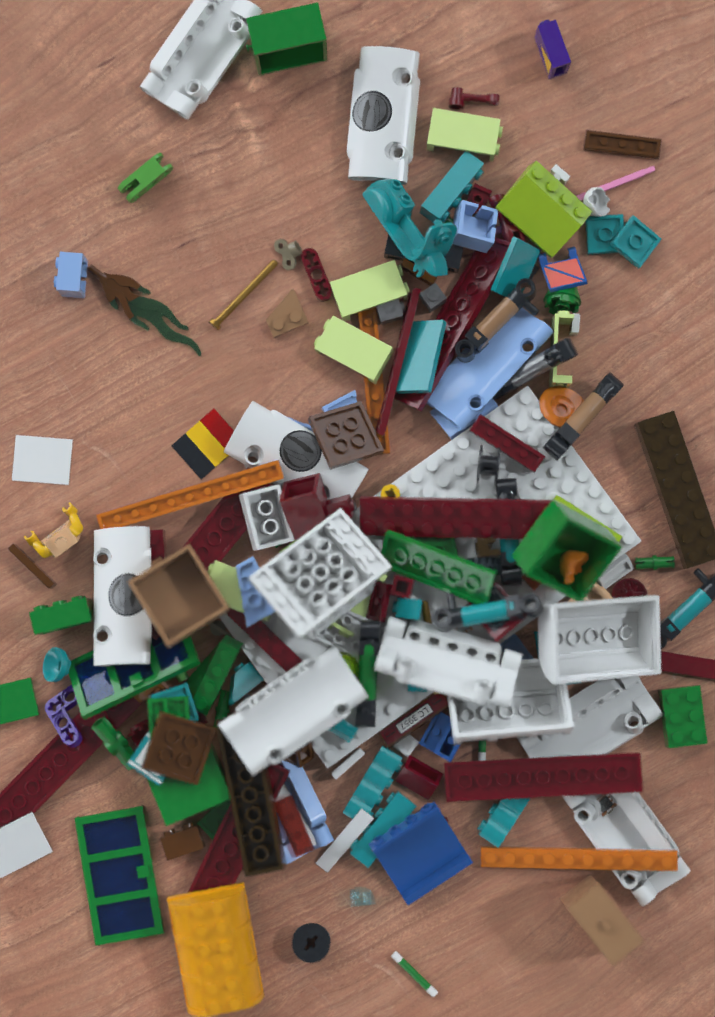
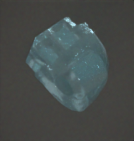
(361, 897)

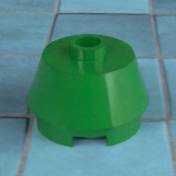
(563, 300)

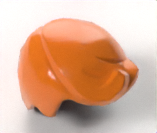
(570, 564)

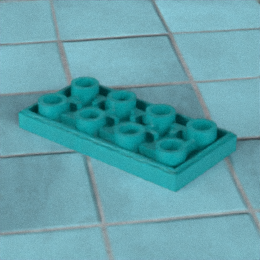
(421, 357)

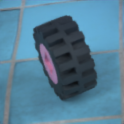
(488, 562)

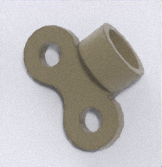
(288, 252)
(218, 628)

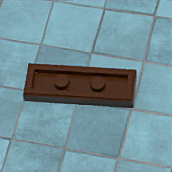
(32, 566)

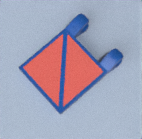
(563, 273)

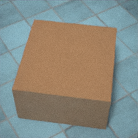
(178, 596)
(601, 919)

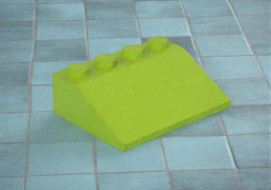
(543, 209)

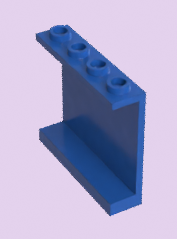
(420, 853)

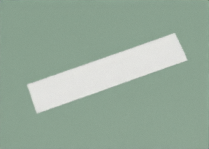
(344, 840)

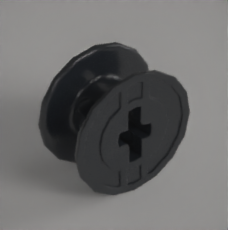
(488, 465)
(321, 947)

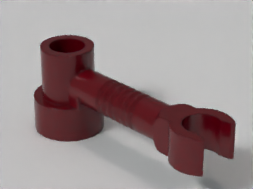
(457, 98)

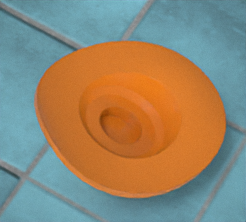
(559, 404)

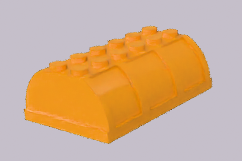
(216, 950)

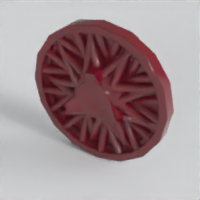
(629, 588)

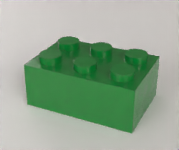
(62, 615)
(682, 716)

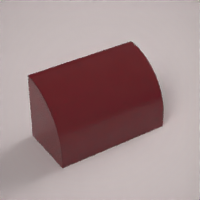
(419, 777)

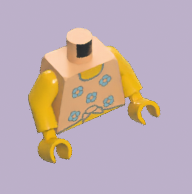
(59, 539)

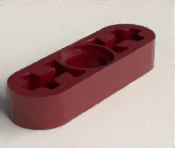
(306, 263)

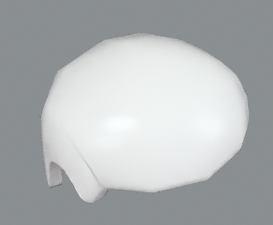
(597, 201)

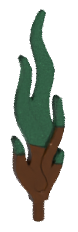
(134, 305)

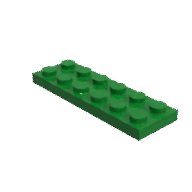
(438, 568)

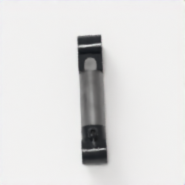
(539, 364)

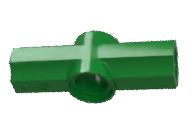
(113, 741)

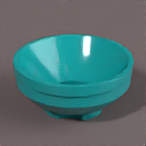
(56, 665)

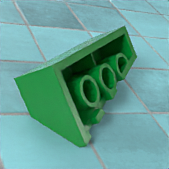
(211, 674)

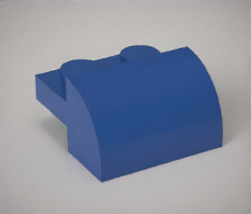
(439, 738)

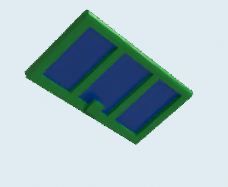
(107, 686)
(119, 875)

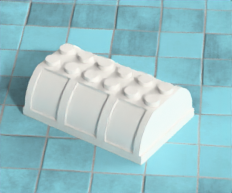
(600, 639)
(534, 710)

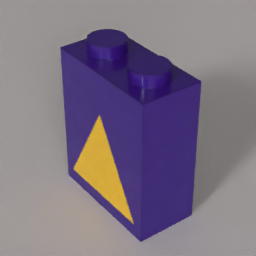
(552, 48)

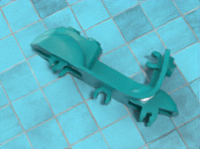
(394, 211)

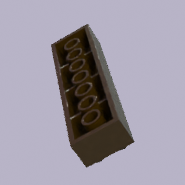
(678, 488)
(252, 812)

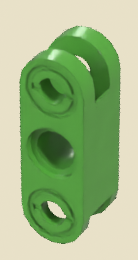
(145, 178)

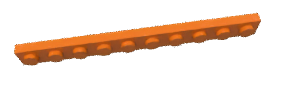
(191, 495)
(579, 858)

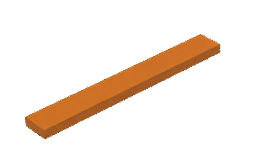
(374, 392)

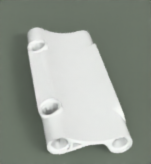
(198, 53)
(448, 666)
(293, 710)
(599, 719)

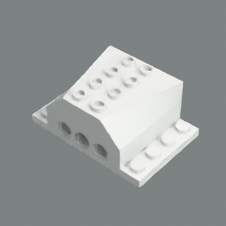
(321, 575)

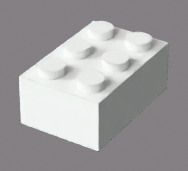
(265, 518)

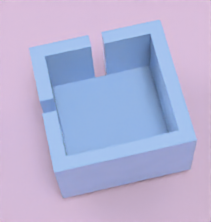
(473, 230)
(70, 270)

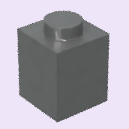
(432, 297)
(390, 311)

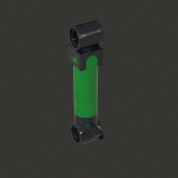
(366, 674)

